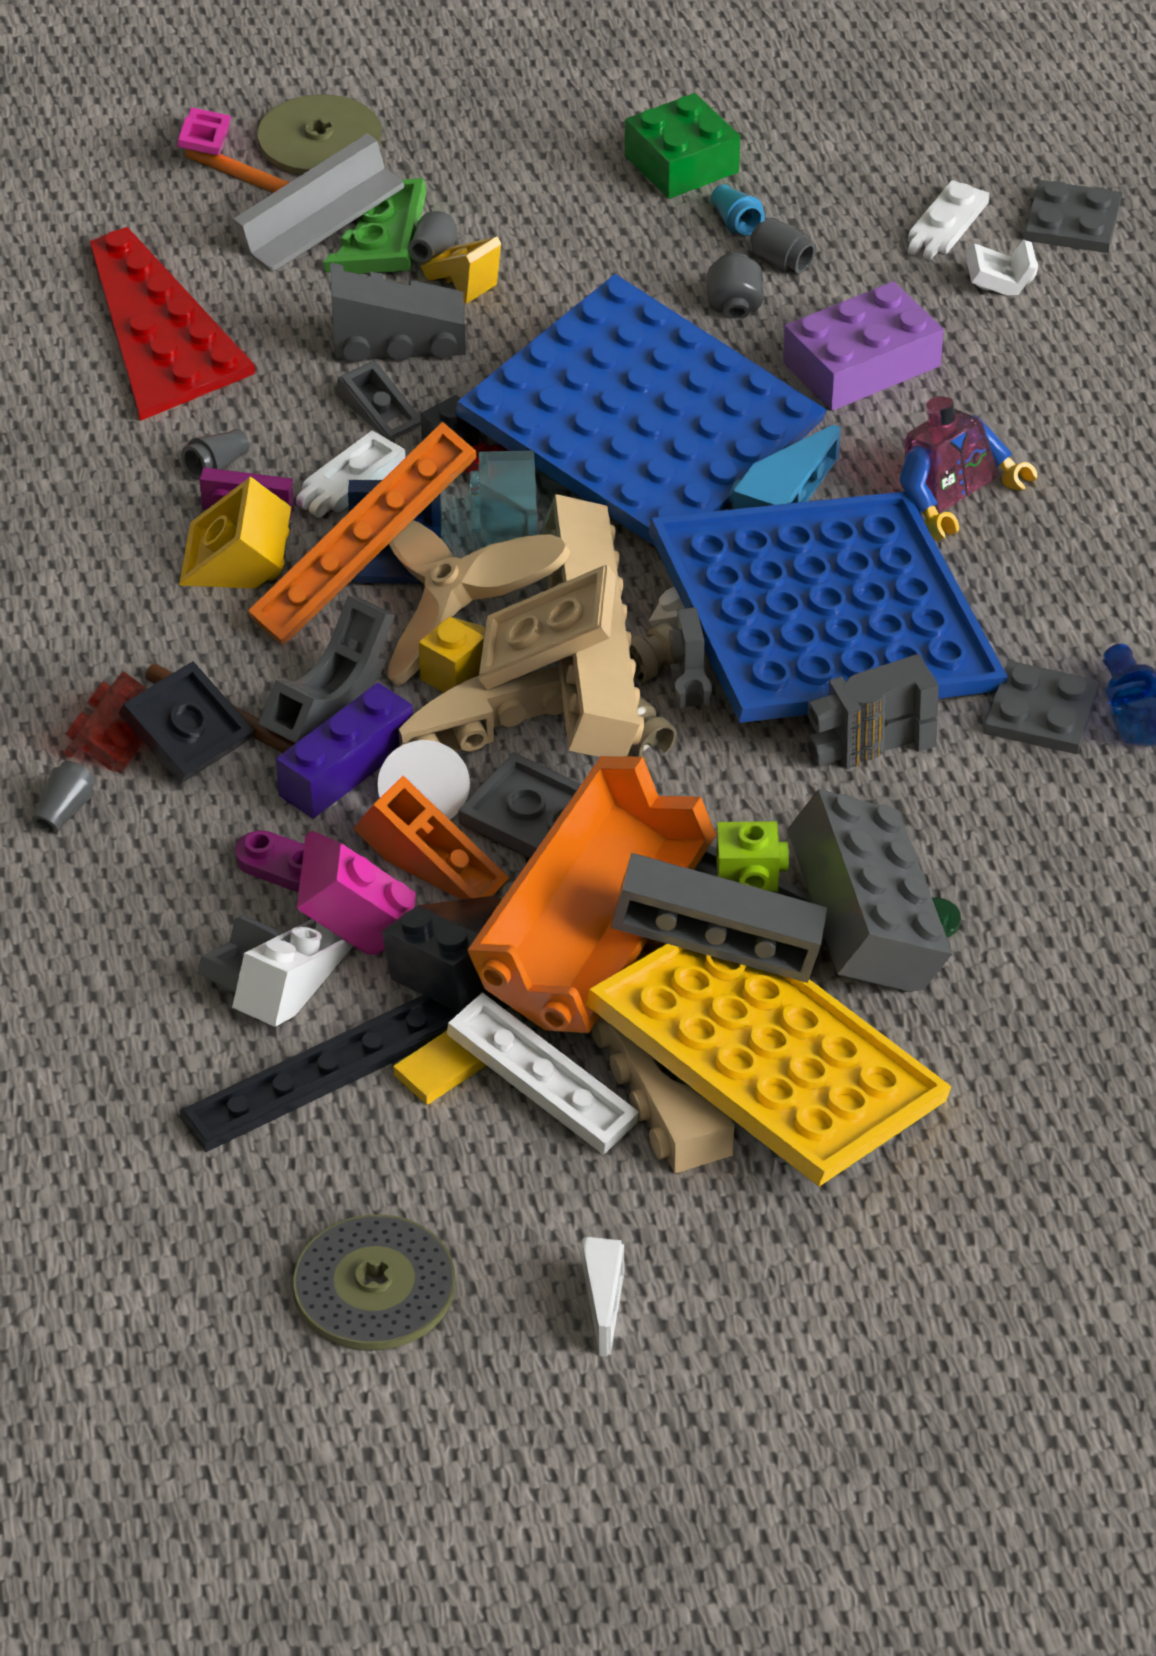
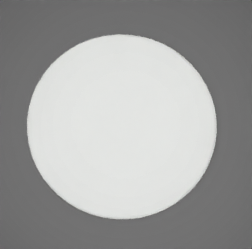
(433, 770)

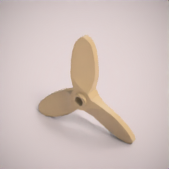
(456, 581)

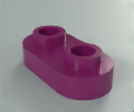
(276, 860)

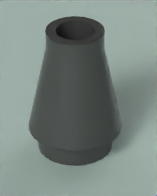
(433, 235)
(213, 451)
(64, 795)

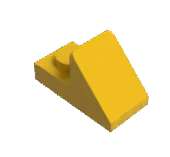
(469, 265)

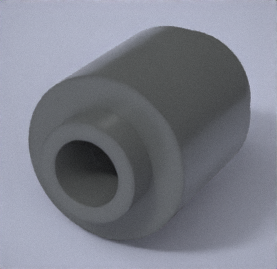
(782, 246)

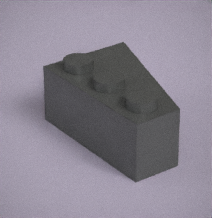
(394, 319)

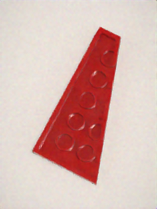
(161, 330)

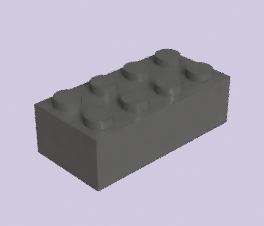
(874, 891)

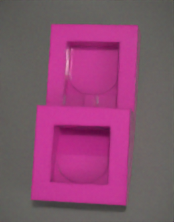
(204, 131)

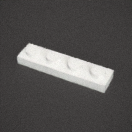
(543, 1073)

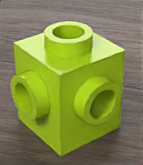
(751, 853)

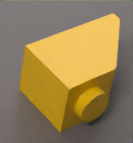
(451, 653)

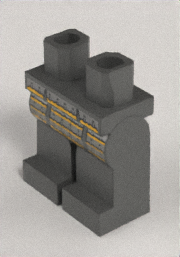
(875, 713)

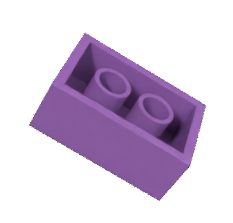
(862, 345)

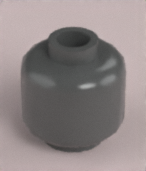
(735, 284)

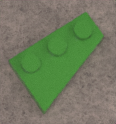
(383, 233)

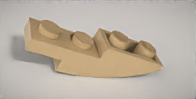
(469, 712)

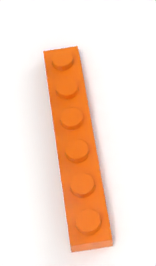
(362, 534)

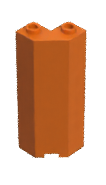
(555, 921)

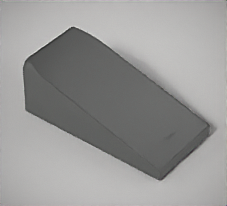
(376, 399)

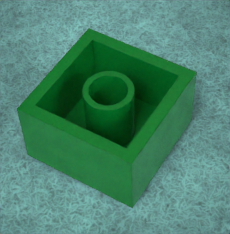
(682, 145)

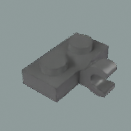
(688, 674)

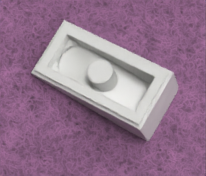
(604, 1279)

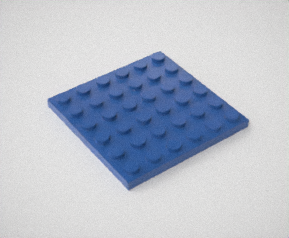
(638, 408)
(820, 597)

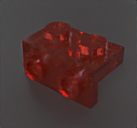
(104, 731)

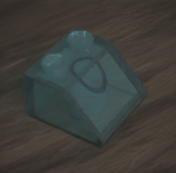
(506, 496)

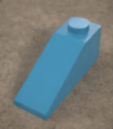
(790, 473)

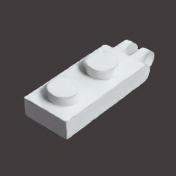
(946, 219)
(366, 459)

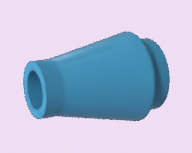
(737, 209)

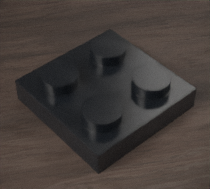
(186, 722)

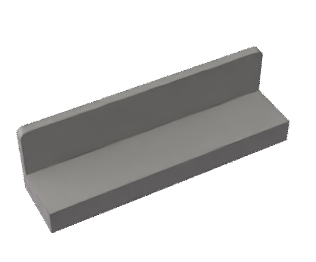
(316, 204)

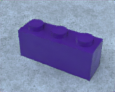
(342, 750)

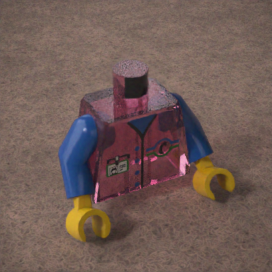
(952, 459)

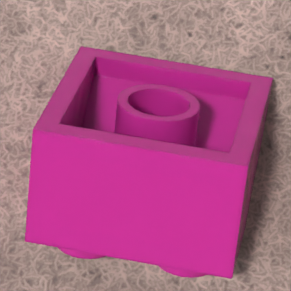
(349, 893)

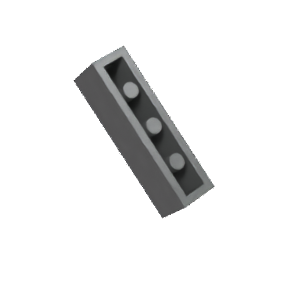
(719, 917)

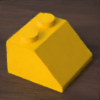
(237, 540)

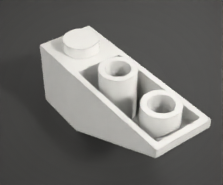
(287, 971)

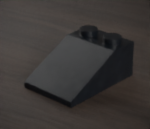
(430, 949)

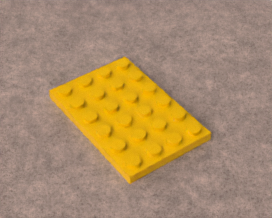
(771, 1055)

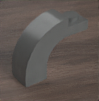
(339, 677)

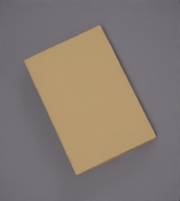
(547, 627)

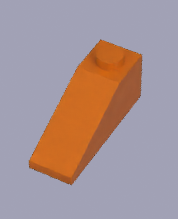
(427, 844)

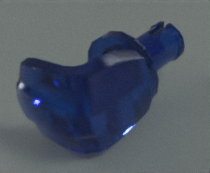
(1131, 696)

